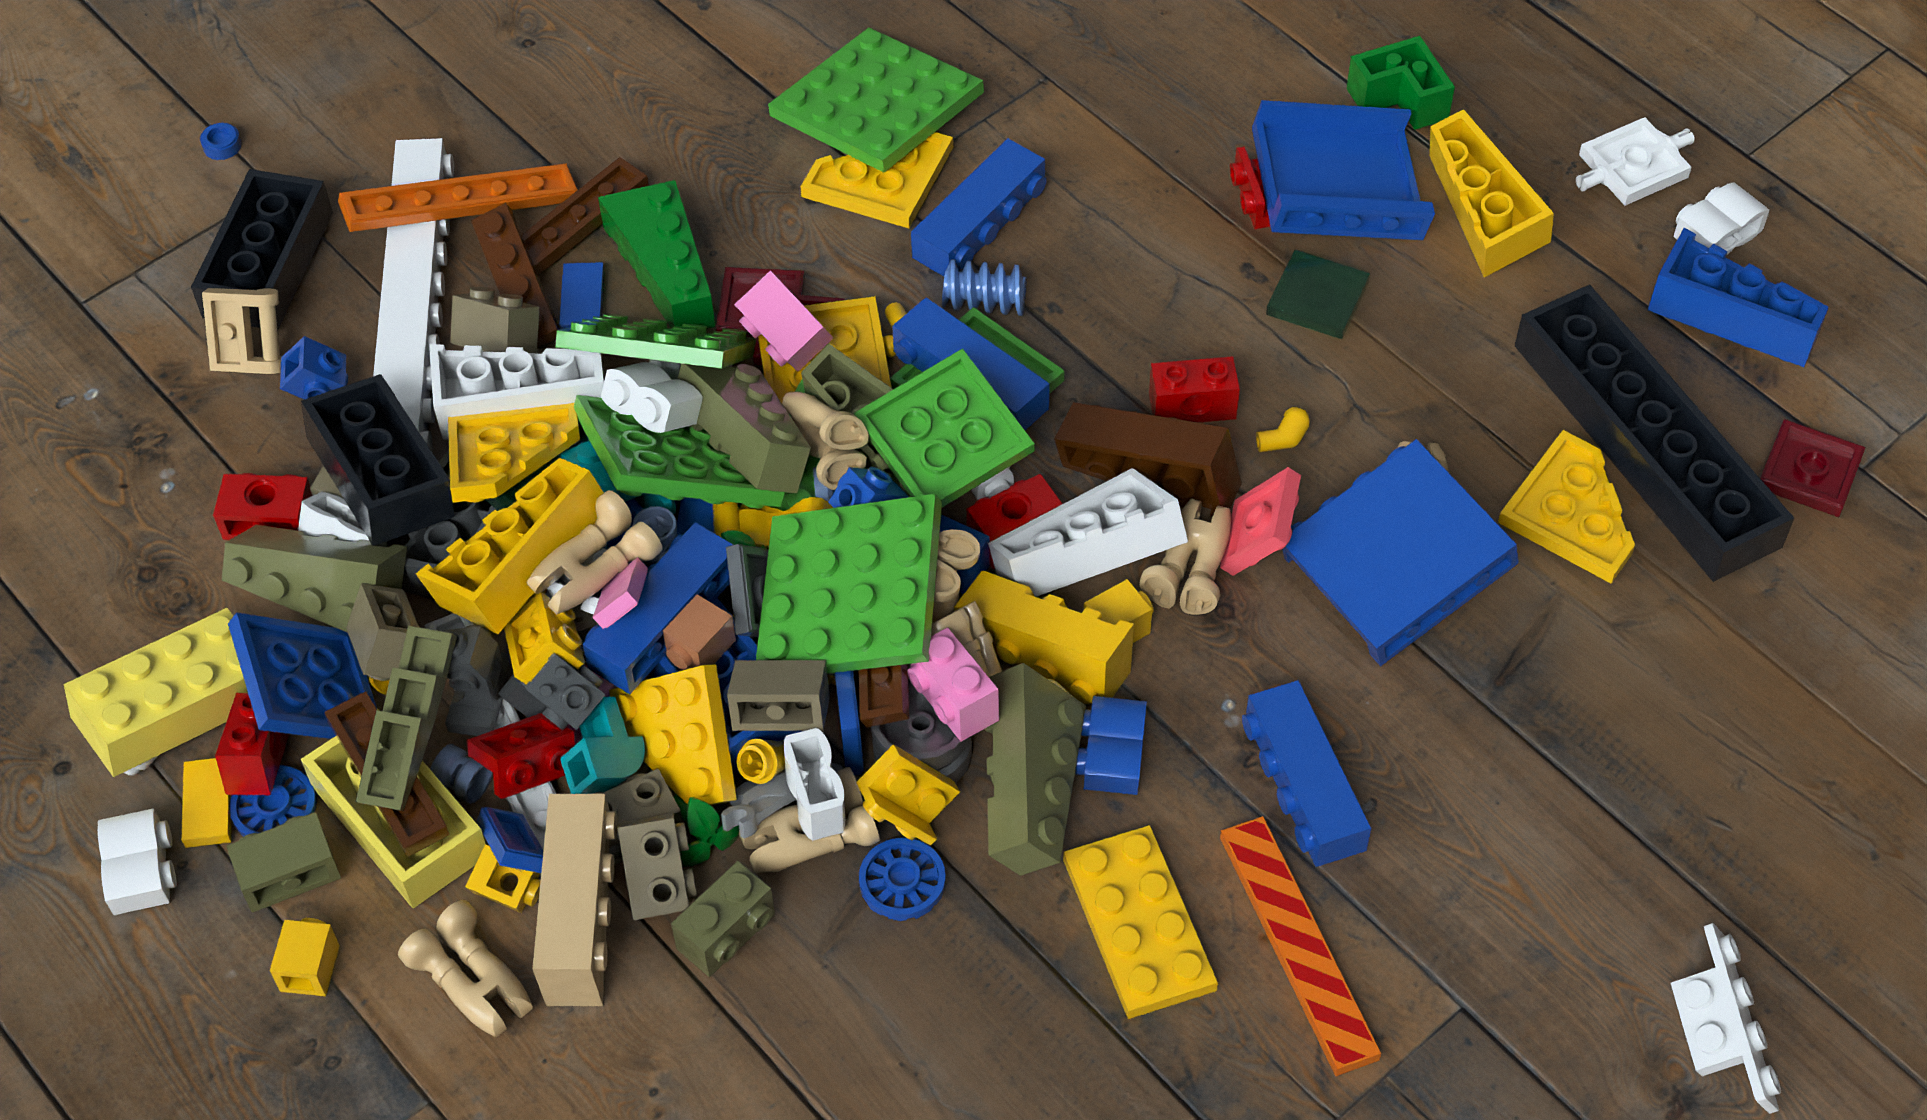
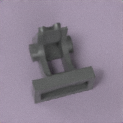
(477, 676)
(558, 691)

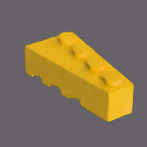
(1488, 195)
(490, 571)
(1057, 642)

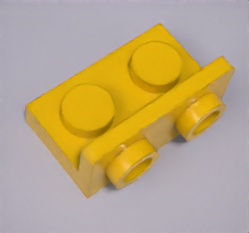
(539, 633)
(906, 793)

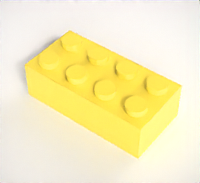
(158, 694)
(413, 876)

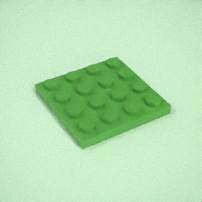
(876, 99)
(656, 342)
(665, 463)
(852, 584)

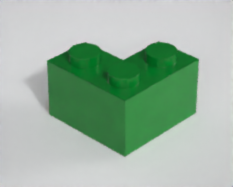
(1404, 76)

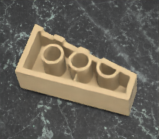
(574, 900)

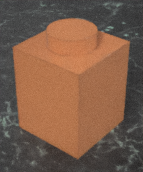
(698, 634)

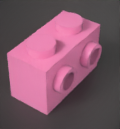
(784, 321)
(956, 686)

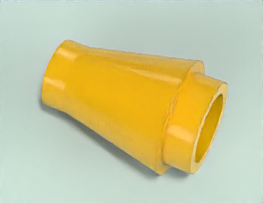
(761, 760)

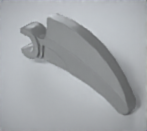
(758, 802)

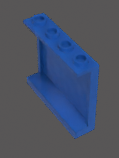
(1338, 171)
(1401, 550)

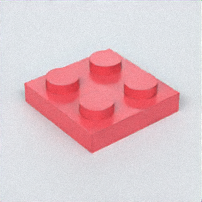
(1261, 521)

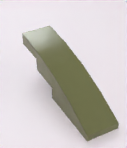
(407, 719)

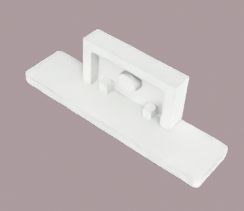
(1719, 1021)

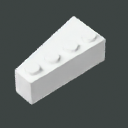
(509, 380)
(1091, 534)

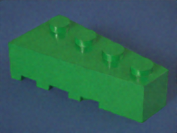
(660, 247)

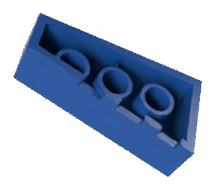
(1736, 302)

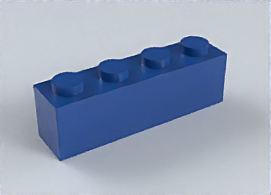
(979, 207)
(932, 334)
(636, 641)
(1306, 774)

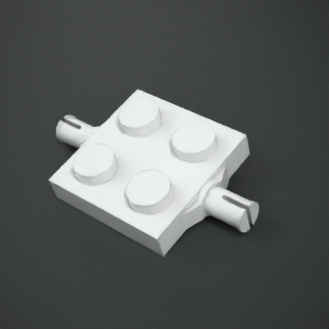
(1635, 160)

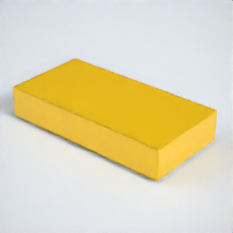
(204, 805)

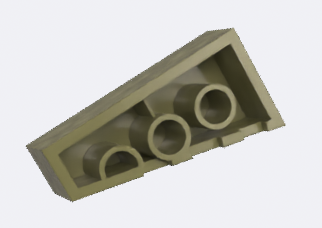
(848, 388)
(749, 425)
(310, 572)
(1031, 769)

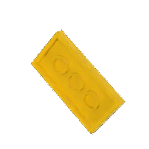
(1139, 922)

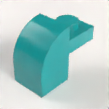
(604, 754)

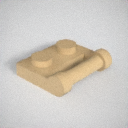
(231, 334)

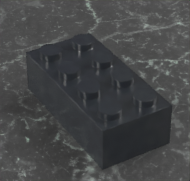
(266, 239)
(377, 459)

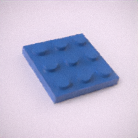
(296, 672)

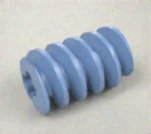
(984, 287)

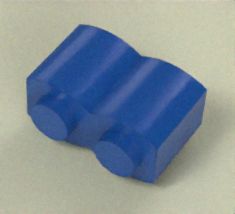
(1113, 746)

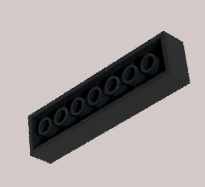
(1653, 433)

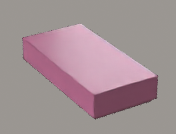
(620, 594)

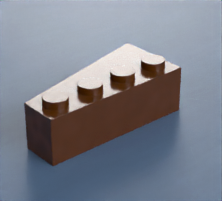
(1173, 453)

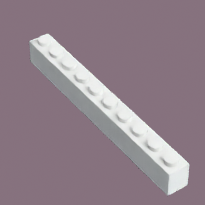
(412, 288)

